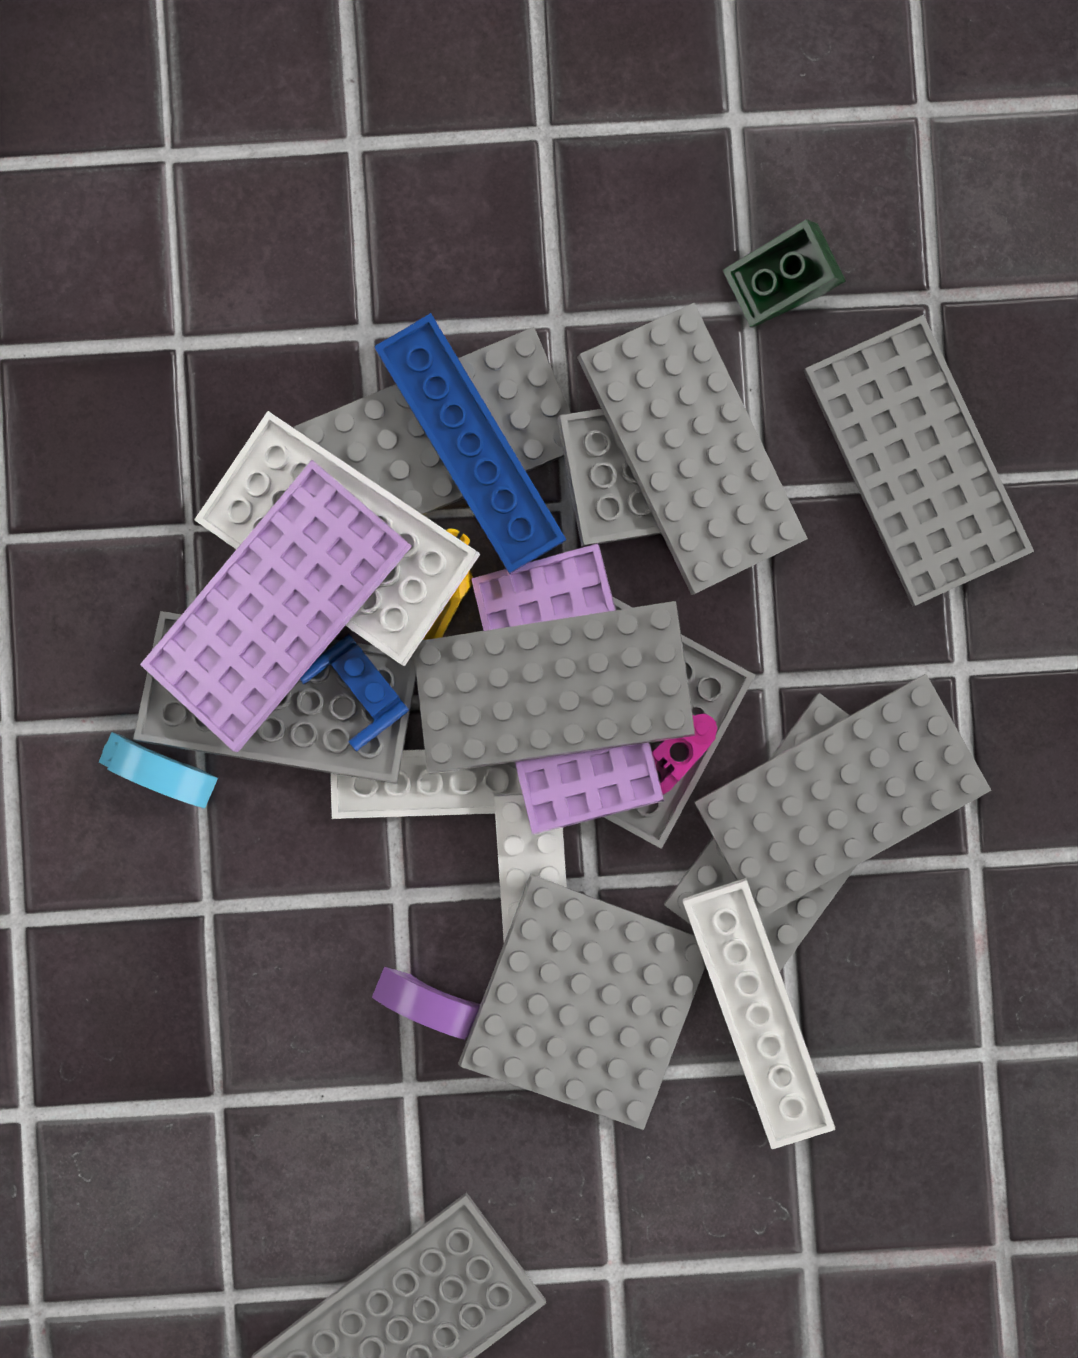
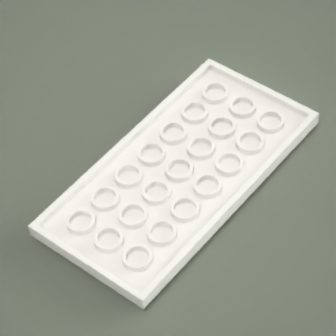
(416, 588)

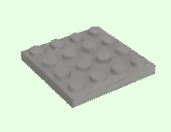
(601, 482)

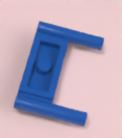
(366, 685)

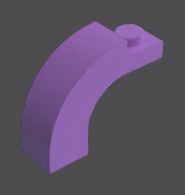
(425, 1004)

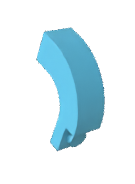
(157, 771)

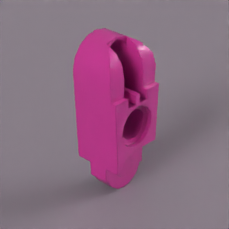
(673, 771)

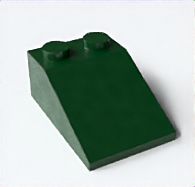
(784, 273)

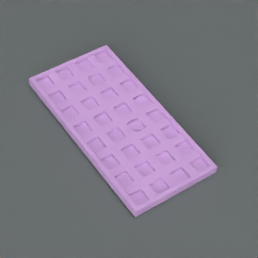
(275, 606)
(581, 784)

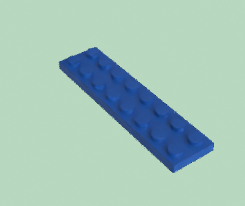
(470, 443)

